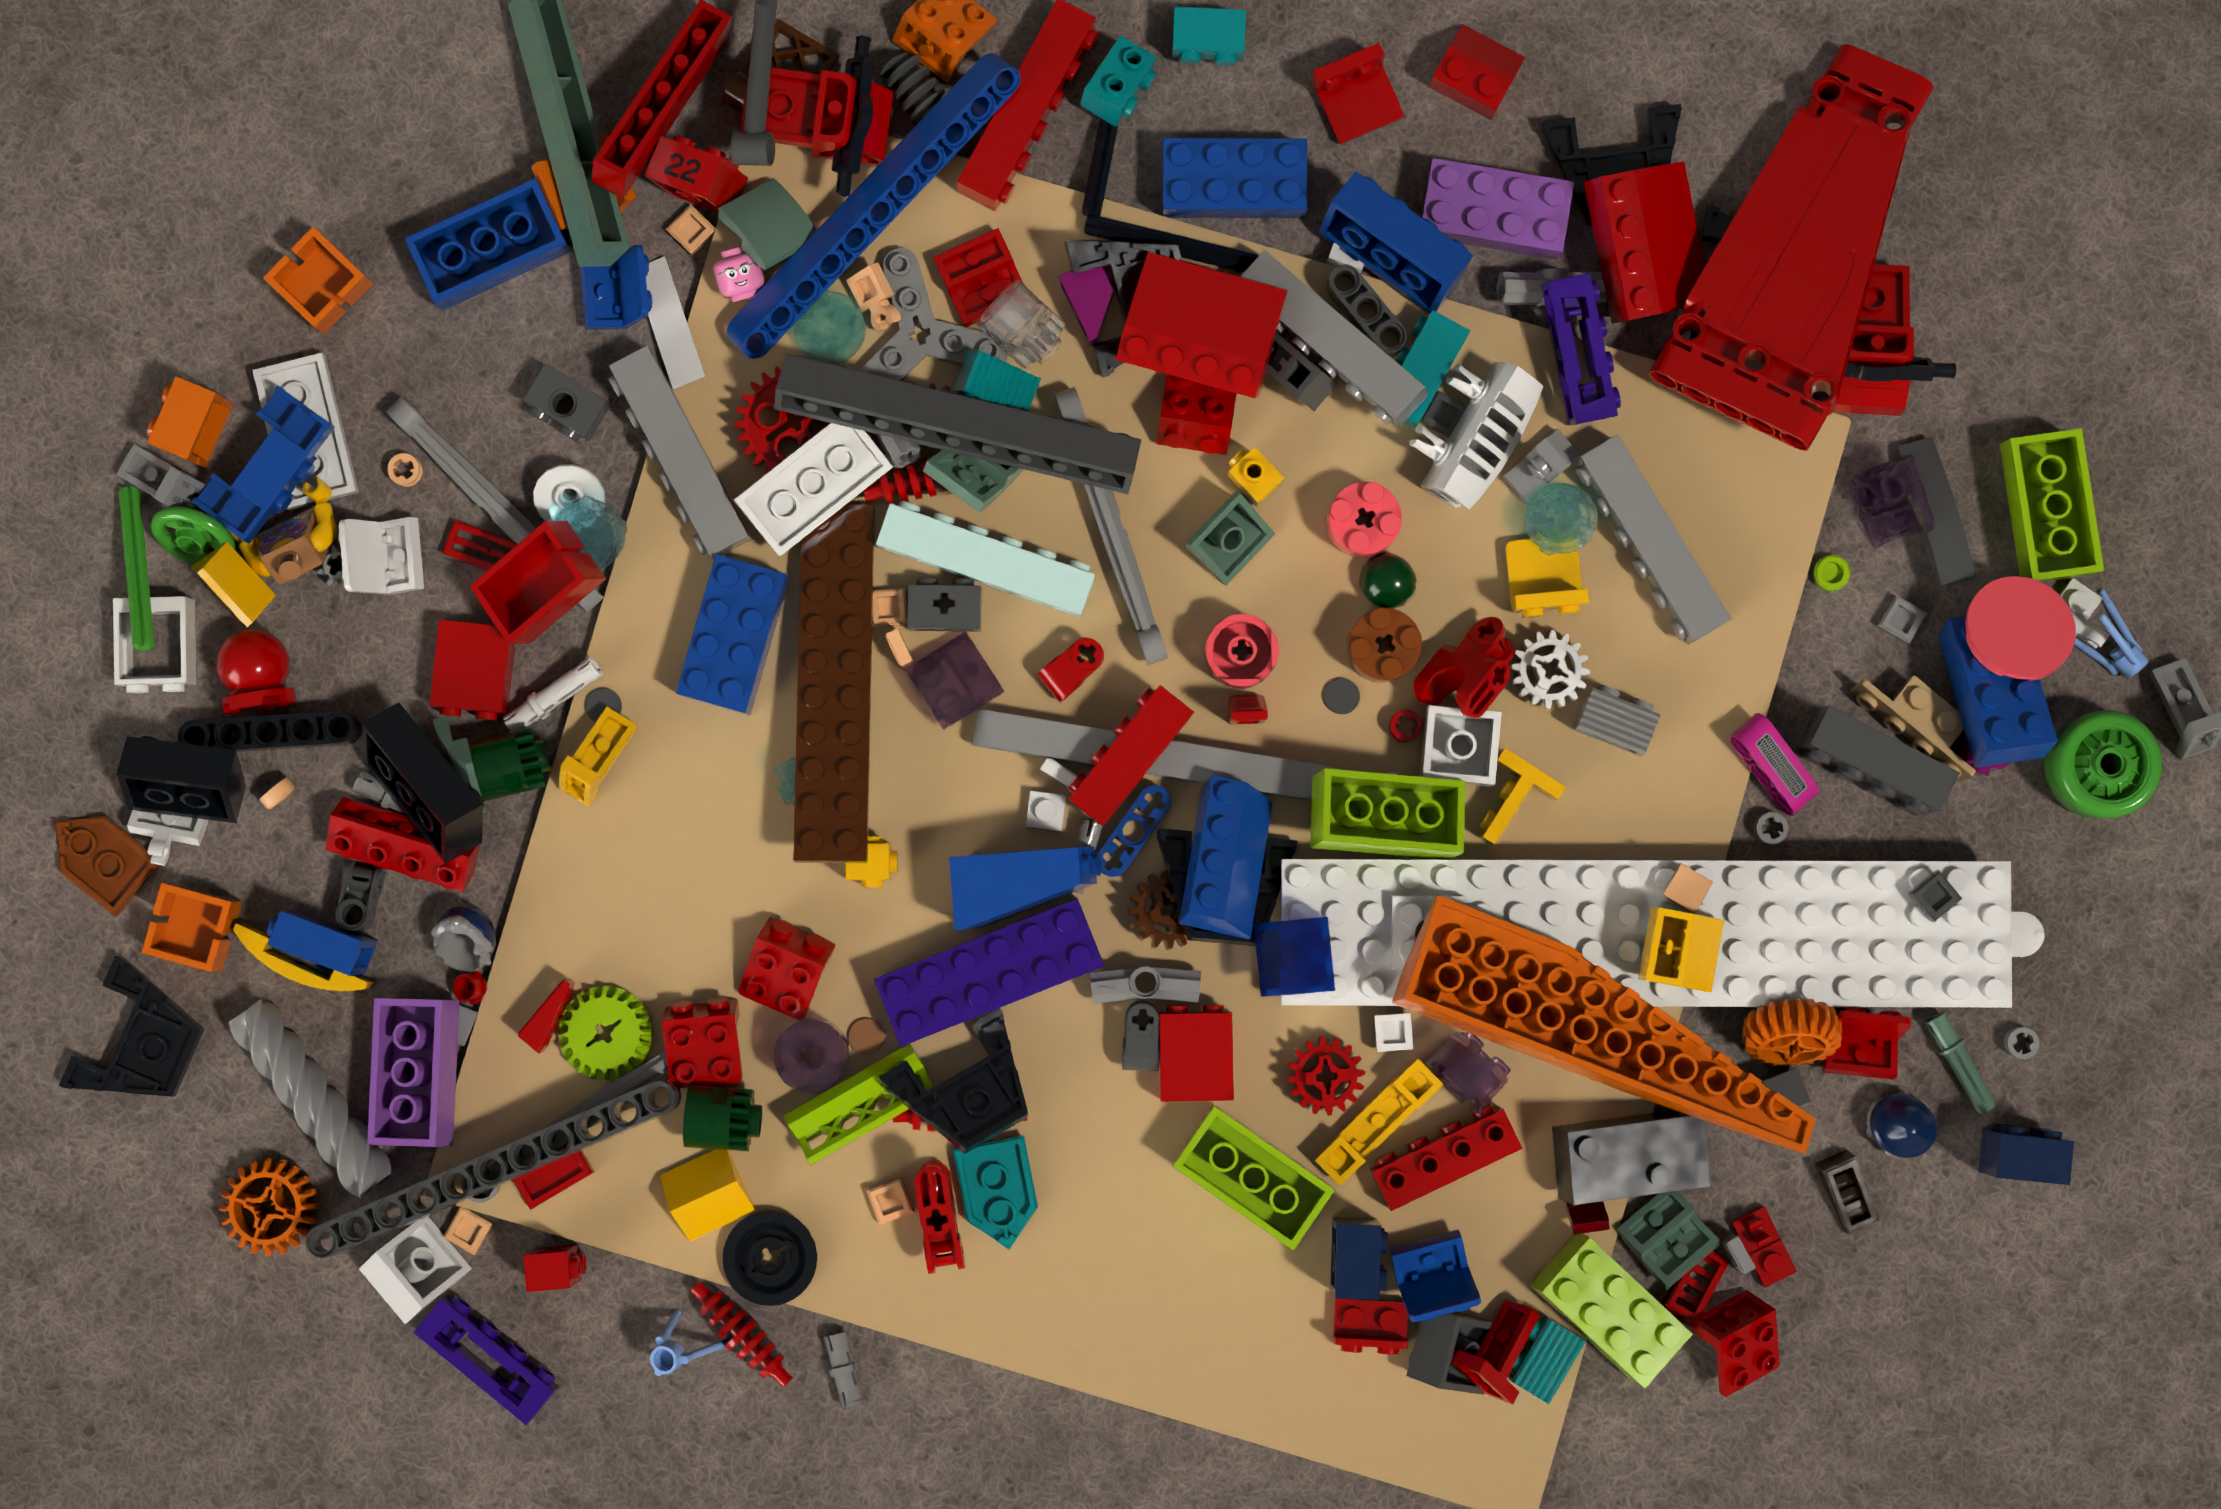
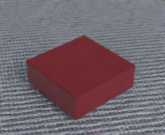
(1587, 1217)

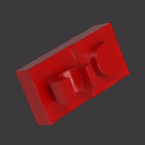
(1764, 1246)

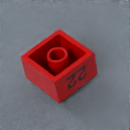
(695, 174)

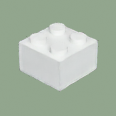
(1460, 746)

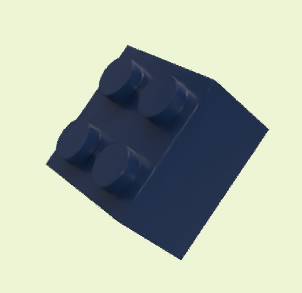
(2033, 1157)
(1357, 1258)

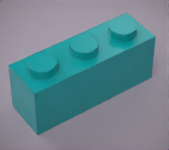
(1431, 356)

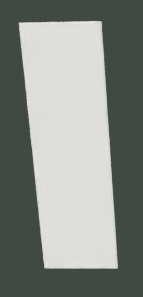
(671, 327)

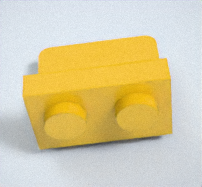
(1543, 580)

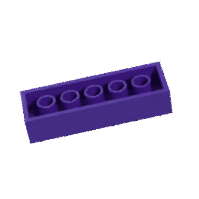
(989, 972)

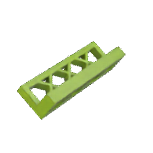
(851, 1098)

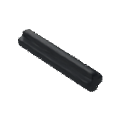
(1099, 169)

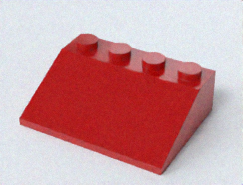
(1645, 239)
(1202, 325)

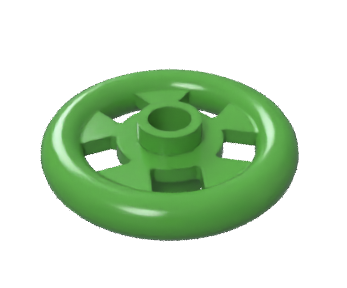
(192, 538)

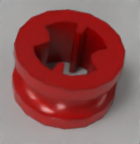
(1402, 736)

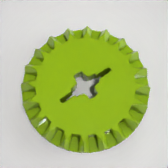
(629, 1039)

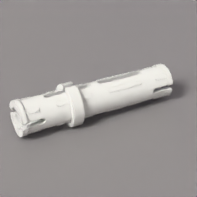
(541, 703)

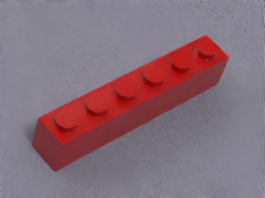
(661, 99)
(1022, 117)

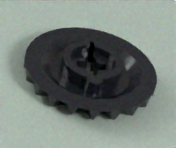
(745, 1251)

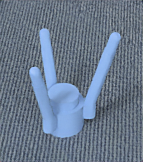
(2127, 654)
(671, 1354)

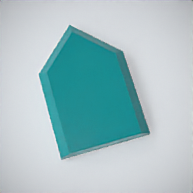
(997, 1188)

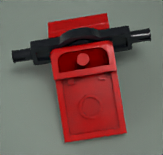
(832, 113)
(1883, 349)

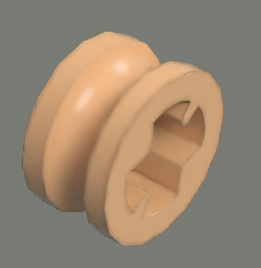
(408, 459)

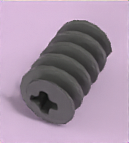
(911, 85)

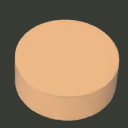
(277, 793)

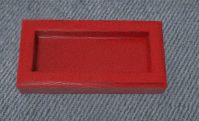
(553, 1178)

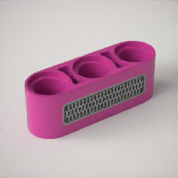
(1774, 764)

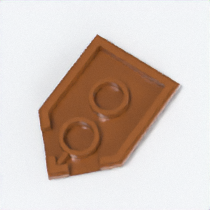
(103, 860)

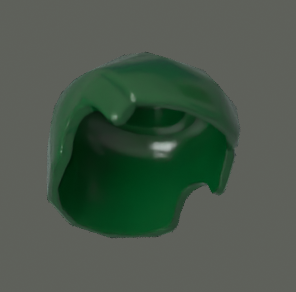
(1388, 580)

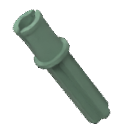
(1952, 1048)

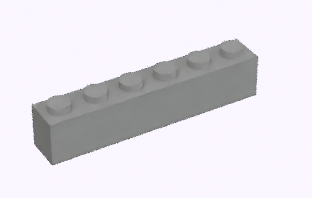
(1340, 346)
(679, 452)
(1652, 540)

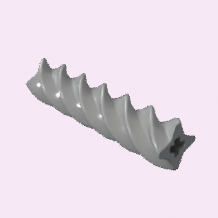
(317, 1108)

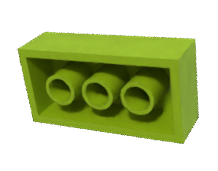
(2051, 506)
(1387, 814)
(1253, 1177)
(1611, 1309)

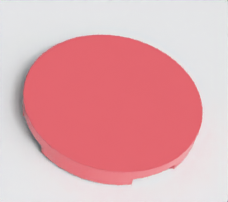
(2020, 628)

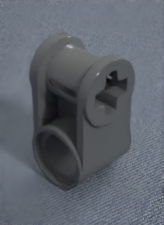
(359, 893)
(1141, 1044)

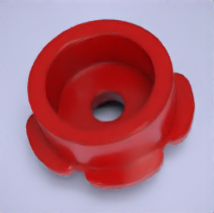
(463, 987)

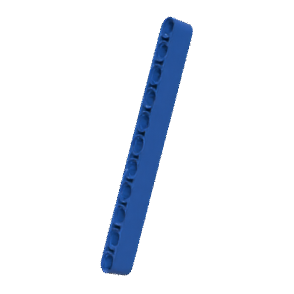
(873, 205)

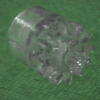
(1022, 325)

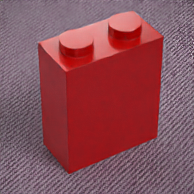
(471, 670)
(1196, 1054)

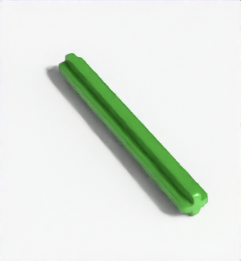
(136, 568)

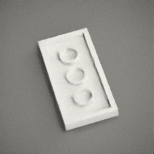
(311, 384)
(812, 485)

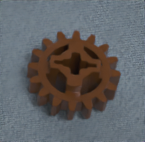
(1159, 895)

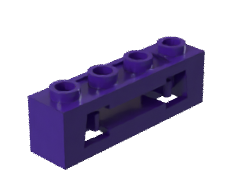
(1592, 331)
(486, 1337)

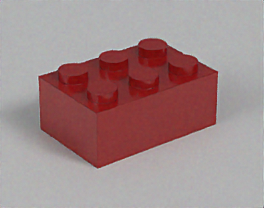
(537, 582)

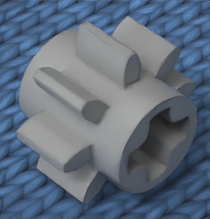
(329, 569)

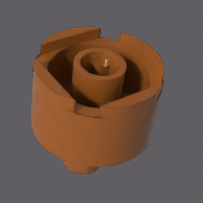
(1404, 641)

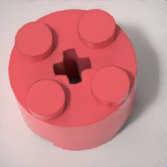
(1370, 500)
(1255, 636)

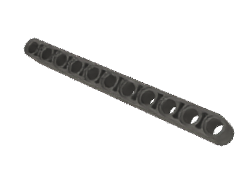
(476, 1170)

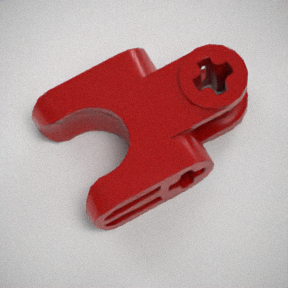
(1473, 669)
(934, 1193)

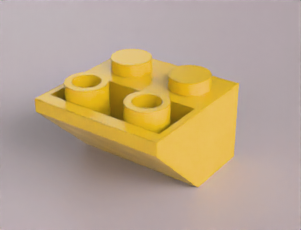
(1681, 949)

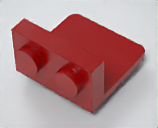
(1195, 416)
(785, 968)
(702, 1042)
(1868, 1044)

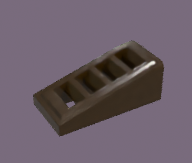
(1834, 1165)

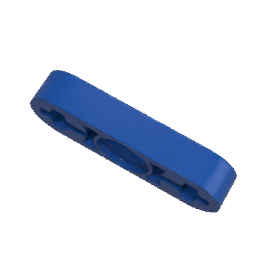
(1156, 813)

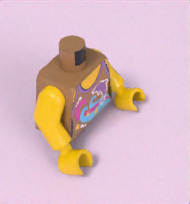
(295, 543)

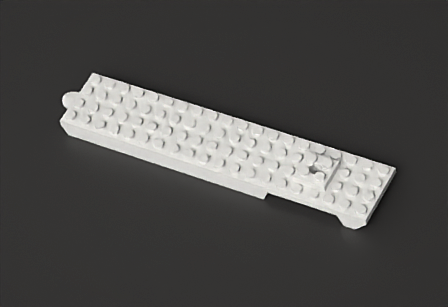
(1788, 928)

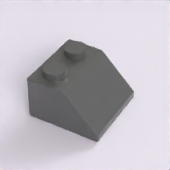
(1437, 1345)

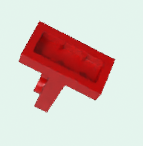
(1499, 1351)

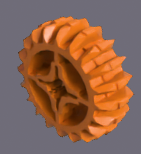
(1792, 1032)
(239, 1199)

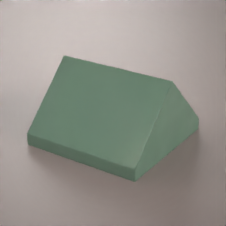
(1230, 538)

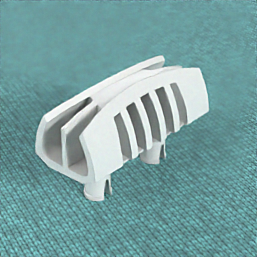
(1483, 436)

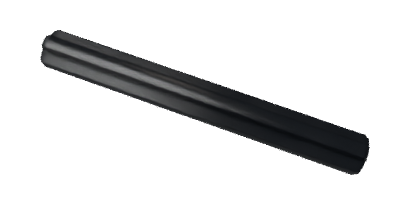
(1188, 247)

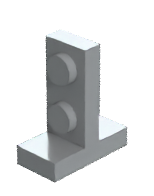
(1541, 465)
(160, 479)
(2187, 708)

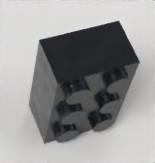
(181, 779)

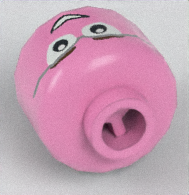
(738, 275)

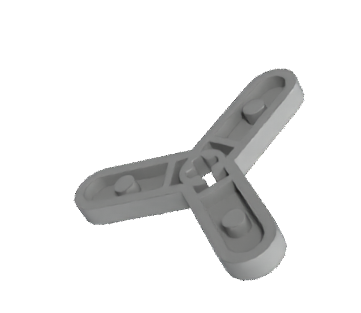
(946, 341)

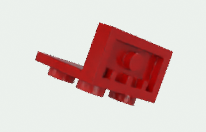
(1356, 94)
(1744, 1340)

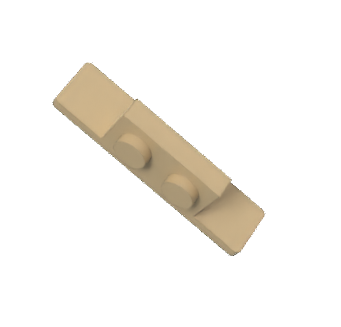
(1920, 717)

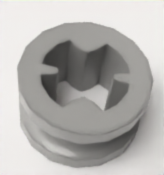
(1775, 818)
(2032, 1046)

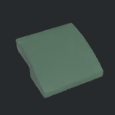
(768, 223)
(971, 478)
(457, 754)
(1668, 1237)

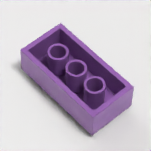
(1498, 208)
(413, 1072)

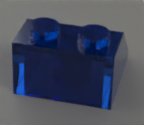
(1294, 956)

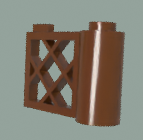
(736, 89)

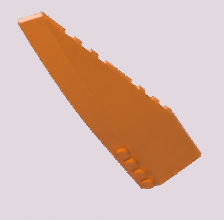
(1578, 1018)

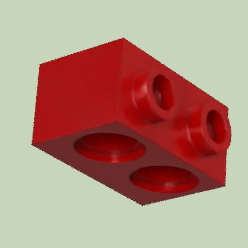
(553, 1267)

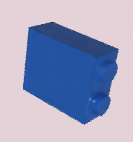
(321, 942)

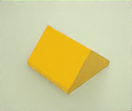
(234, 583)
(706, 1193)

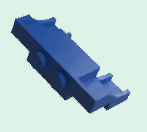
(273, 470)

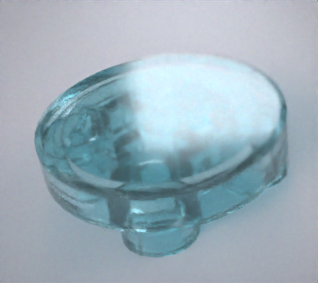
(831, 329)
(1560, 518)
(597, 529)

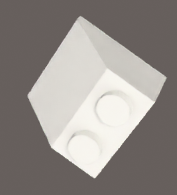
(414, 1268)

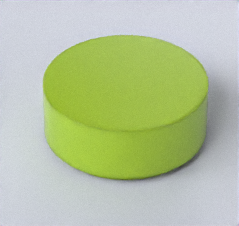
(1831, 573)

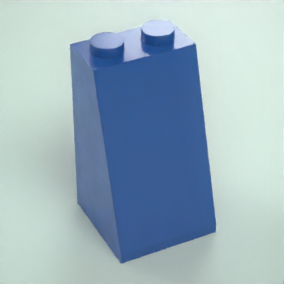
(1009, 883)

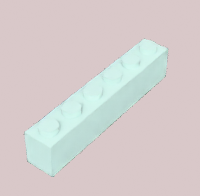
(986, 560)

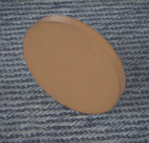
(866, 1036)

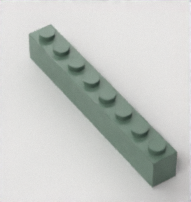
(568, 130)

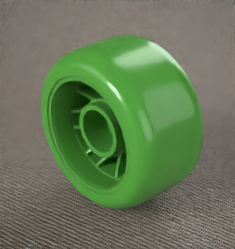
(2075, 768)

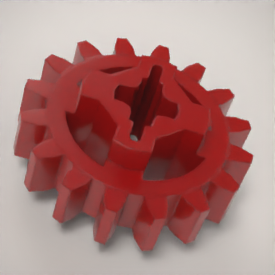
(1342, 1074)

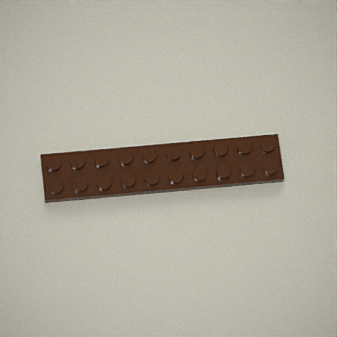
(834, 689)

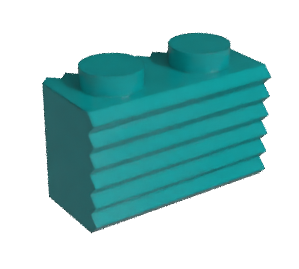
(995, 381)
(1546, 1358)

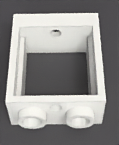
(124, 649)

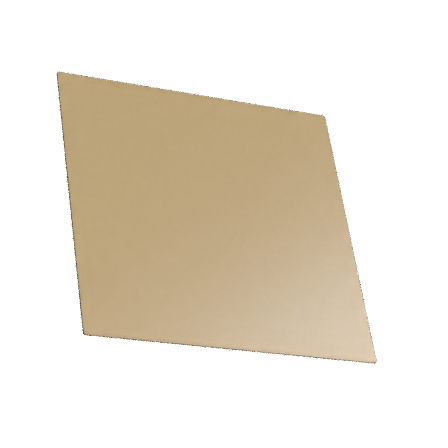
(1128, 1266)

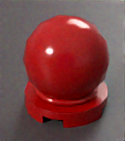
(254, 669)

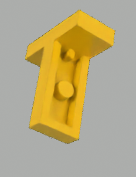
(595, 756)
(1515, 792)

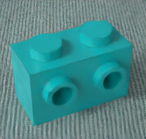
(1208, 35)
(1118, 82)

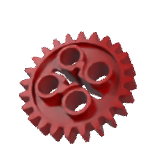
(756, 432)

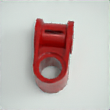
(1066, 672)

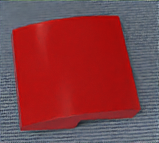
(977, 274)

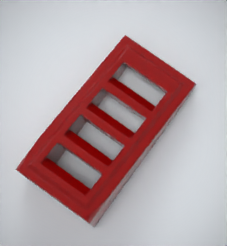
(1247, 709)
(542, 1024)
(1706, 1292)

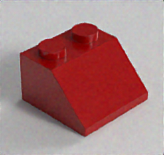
(1476, 72)

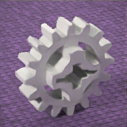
(1556, 655)

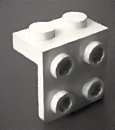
(381, 556)

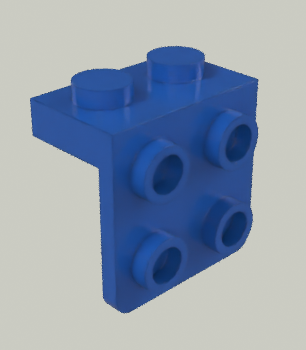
(616, 293)
(1434, 1276)

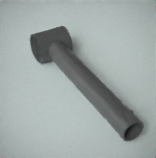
(755, 144)

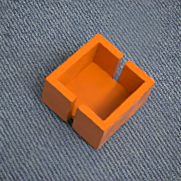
(320, 283)
(189, 421)
(194, 927)

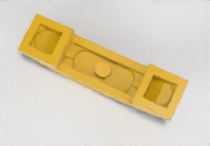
(256, 943)
(1378, 1121)

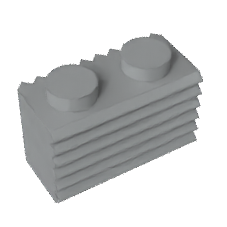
(1617, 720)

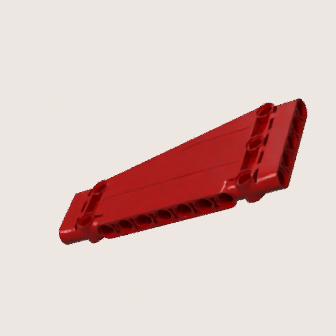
(1799, 257)

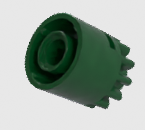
(509, 763)
(720, 1118)

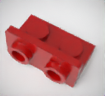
(1370, 1324)

